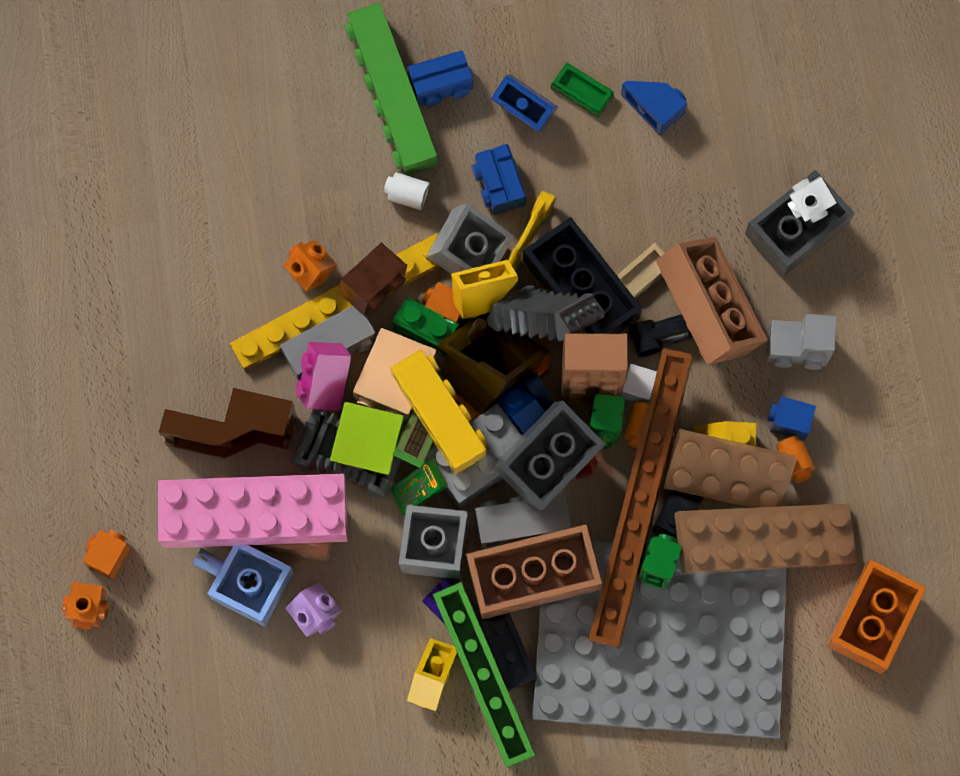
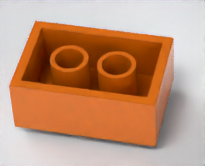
(876, 617)

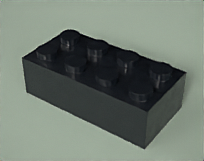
(571, 264)

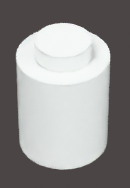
(407, 190)

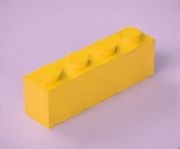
(438, 411)

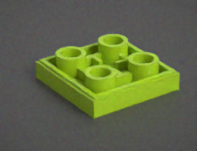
(367, 438)

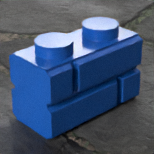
(440, 78)
(524, 102)
(500, 180)

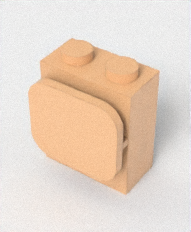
(375, 385)

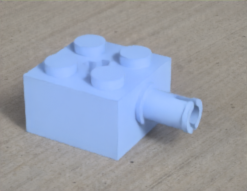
(242, 565)

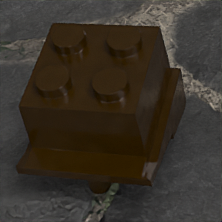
(488, 362)

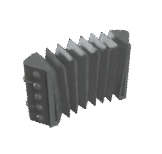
(544, 313)
(316, 450)

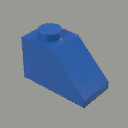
(655, 102)
(521, 408)

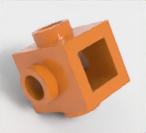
(309, 264)
(80, 596)

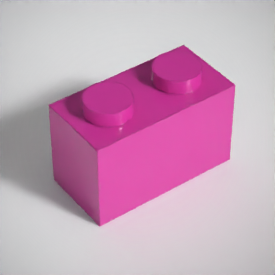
(323, 375)

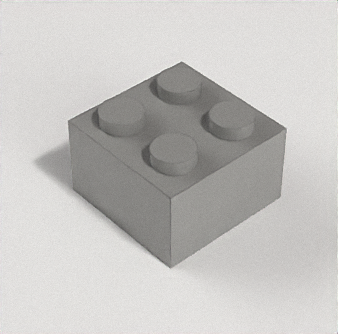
(469, 241)
(434, 542)

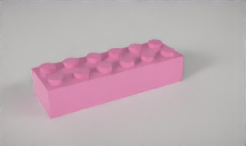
(252, 511)

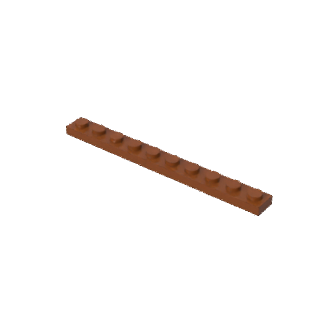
(641, 498)

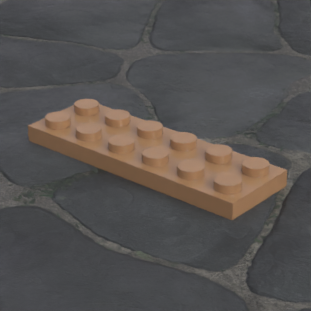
(765, 538)

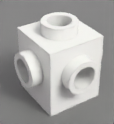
(822, 196)

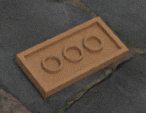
(728, 470)

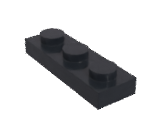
(507, 649)

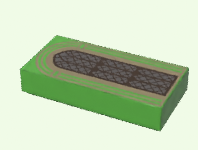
(414, 442)

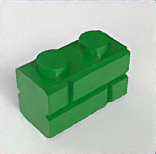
(423, 325)
(607, 418)
(660, 561)

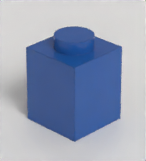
(791, 418)

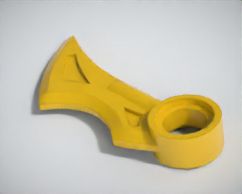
(538, 215)

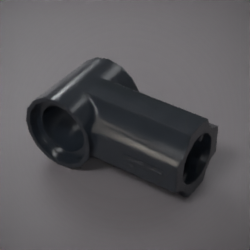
(652, 336)

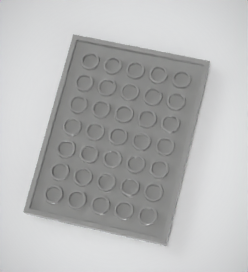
(688, 662)

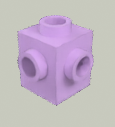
(314, 610)

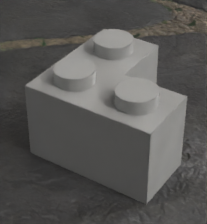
(803, 342)

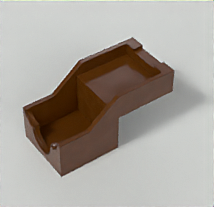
(248, 421)

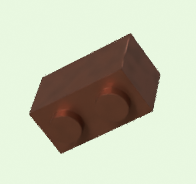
(373, 279)

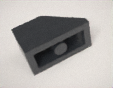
(676, 502)

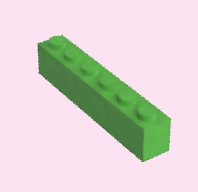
(392, 90)
(484, 675)

